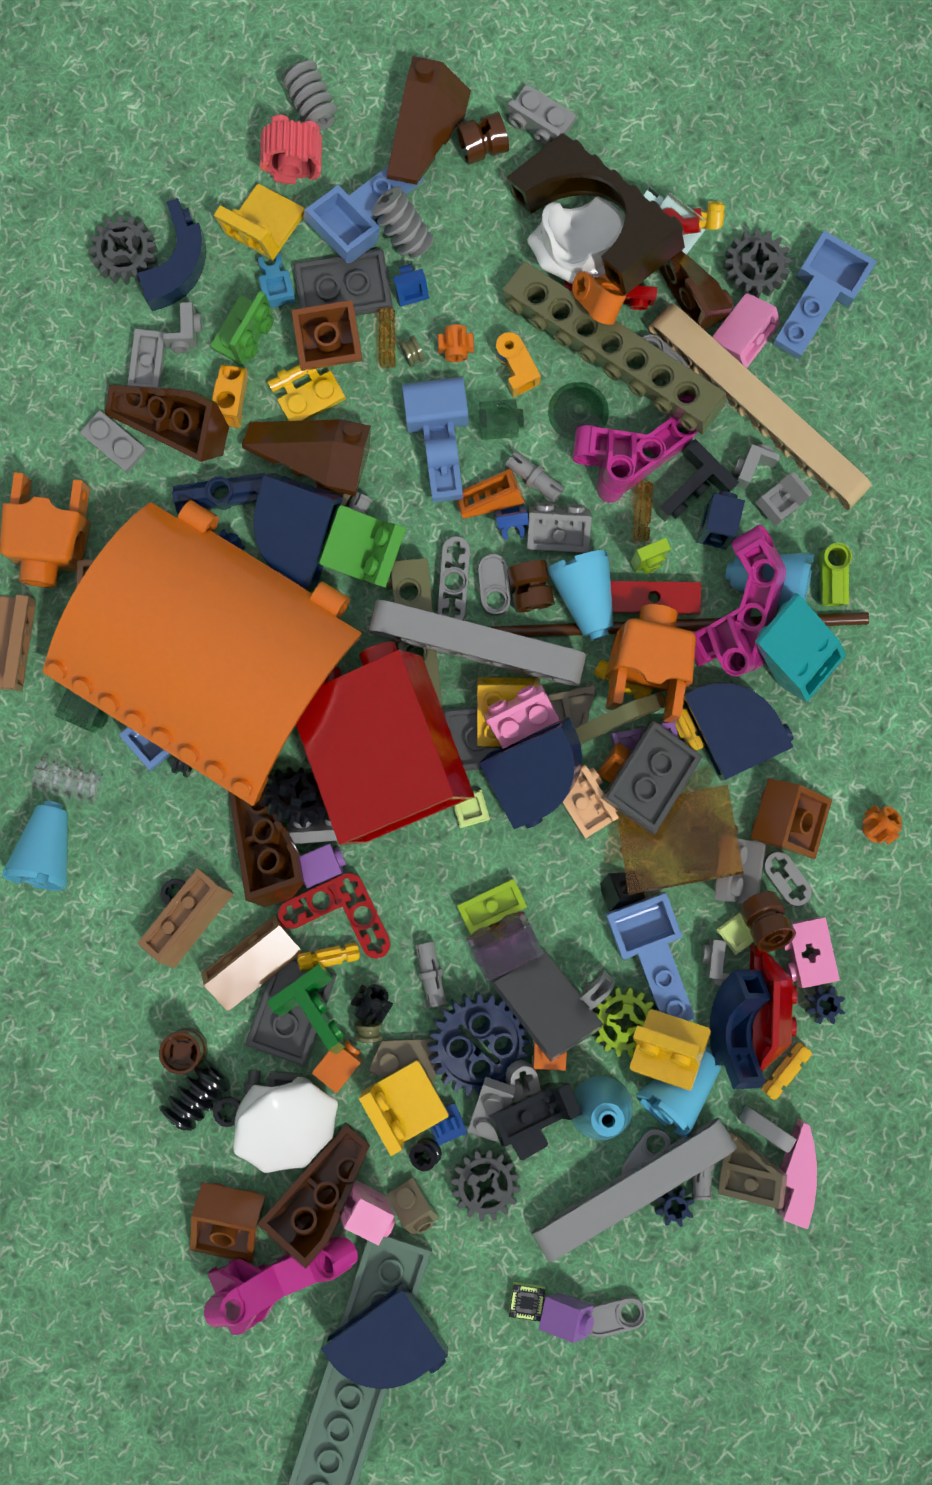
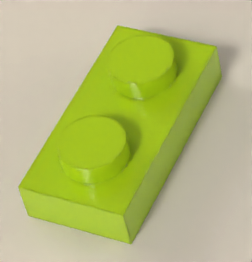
(650, 556)
(492, 906)

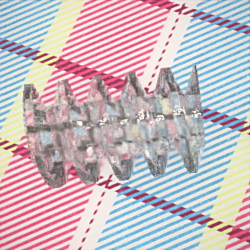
(67, 779)

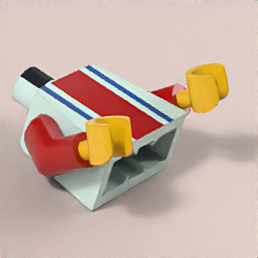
(691, 219)

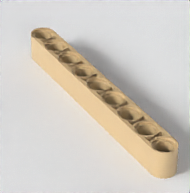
(763, 407)

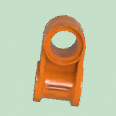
(598, 296)

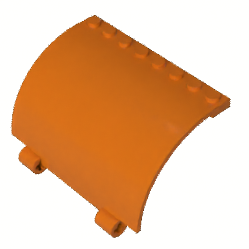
(198, 645)

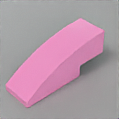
(801, 1173)

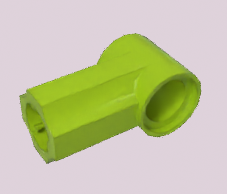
(834, 579)

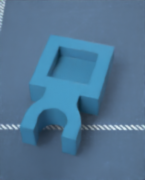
(276, 283)

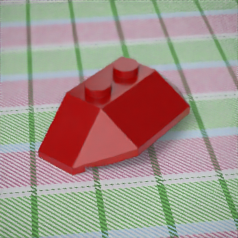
(774, 1021)

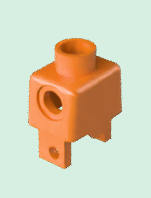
(43, 536)
(654, 656)

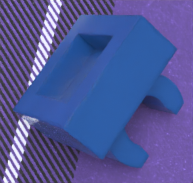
(410, 286)
(512, 517)
(450, 1127)

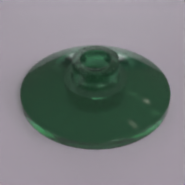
(563, 416)

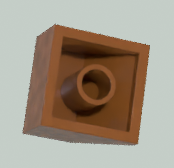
(327, 335)
(791, 818)
(226, 1222)

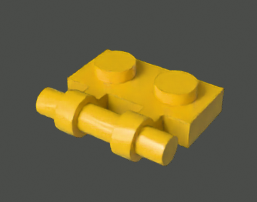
(308, 399)

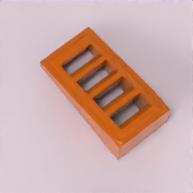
(508, 495)

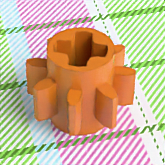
(456, 343)
(882, 824)

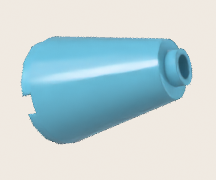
(796, 580)
(586, 591)
(41, 850)
(600, 1097)
(677, 1105)

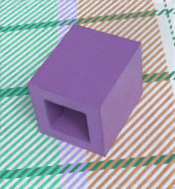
(322, 865)
(566, 1317)

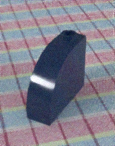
(292, 526)
(736, 727)
(535, 773)
(387, 1343)

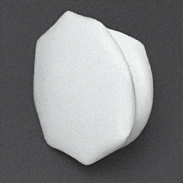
(575, 238)
(284, 1125)

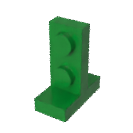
(314, 1007)

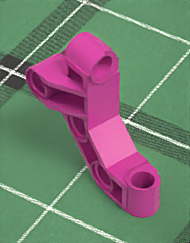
(622, 456)
(736, 633)
(249, 1292)

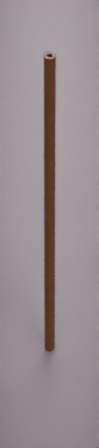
(572, 629)

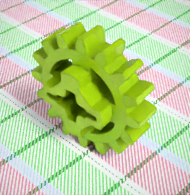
(626, 1007)

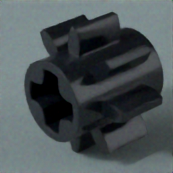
(371, 1003)

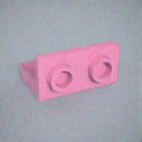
(521, 716)

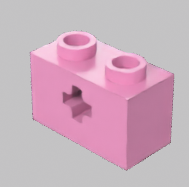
(822, 963)
(368, 1213)

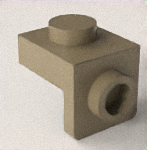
(412, 1207)

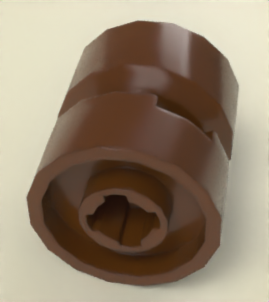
(483, 137)
(530, 585)
(765, 918)
(183, 1050)

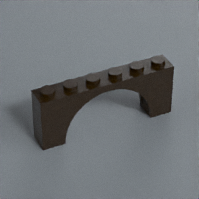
(569, 170)

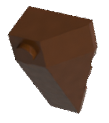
(428, 114)
(696, 291)
(172, 417)
(323, 450)
(266, 854)
(312, 1206)

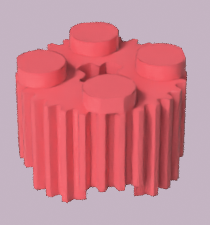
(291, 149)

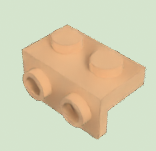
(585, 803)

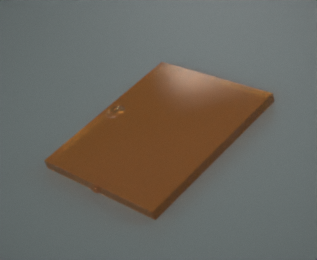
(690, 846)

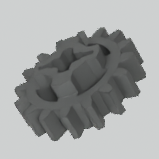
(769, 256)
(119, 262)
(498, 1192)

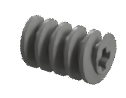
(310, 94)
(402, 223)

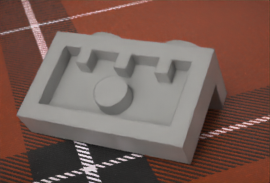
(539, 115)
(559, 528)
(742, 886)

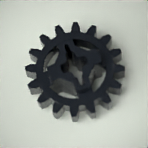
(294, 797)

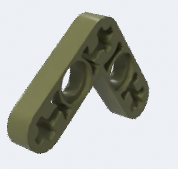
(621, 715)

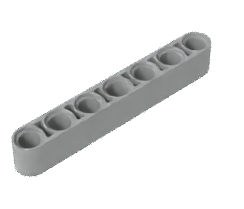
(477, 642)
(639, 1187)

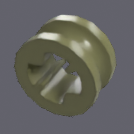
(412, 351)
(368, 1032)

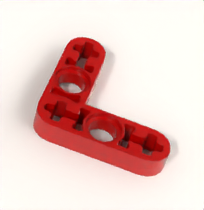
(337, 900)

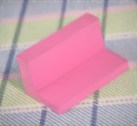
(748, 328)

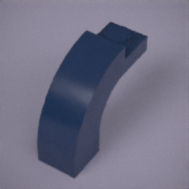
(181, 272)
(731, 1026)

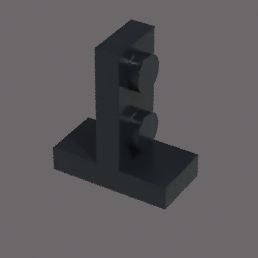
(697, 484)
(535, 1112)

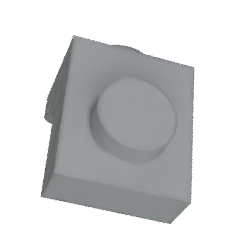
(190, 324)
(746, 467)
(784, 498)
(713, 957)

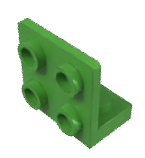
(243, 328)
(361, 546)

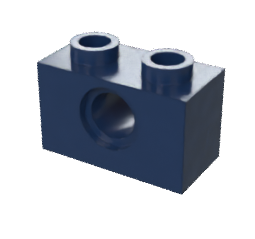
(721, 520)

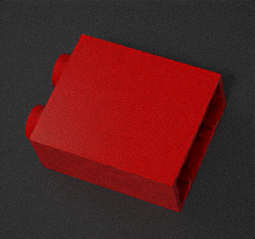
(381, 746)

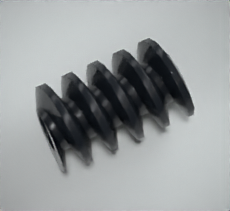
(196, 1097)

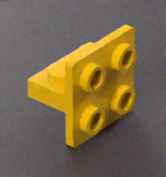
(669, 1049)

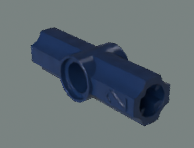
(240, 492)

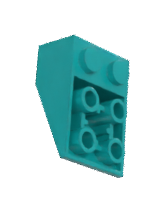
(799, 648)

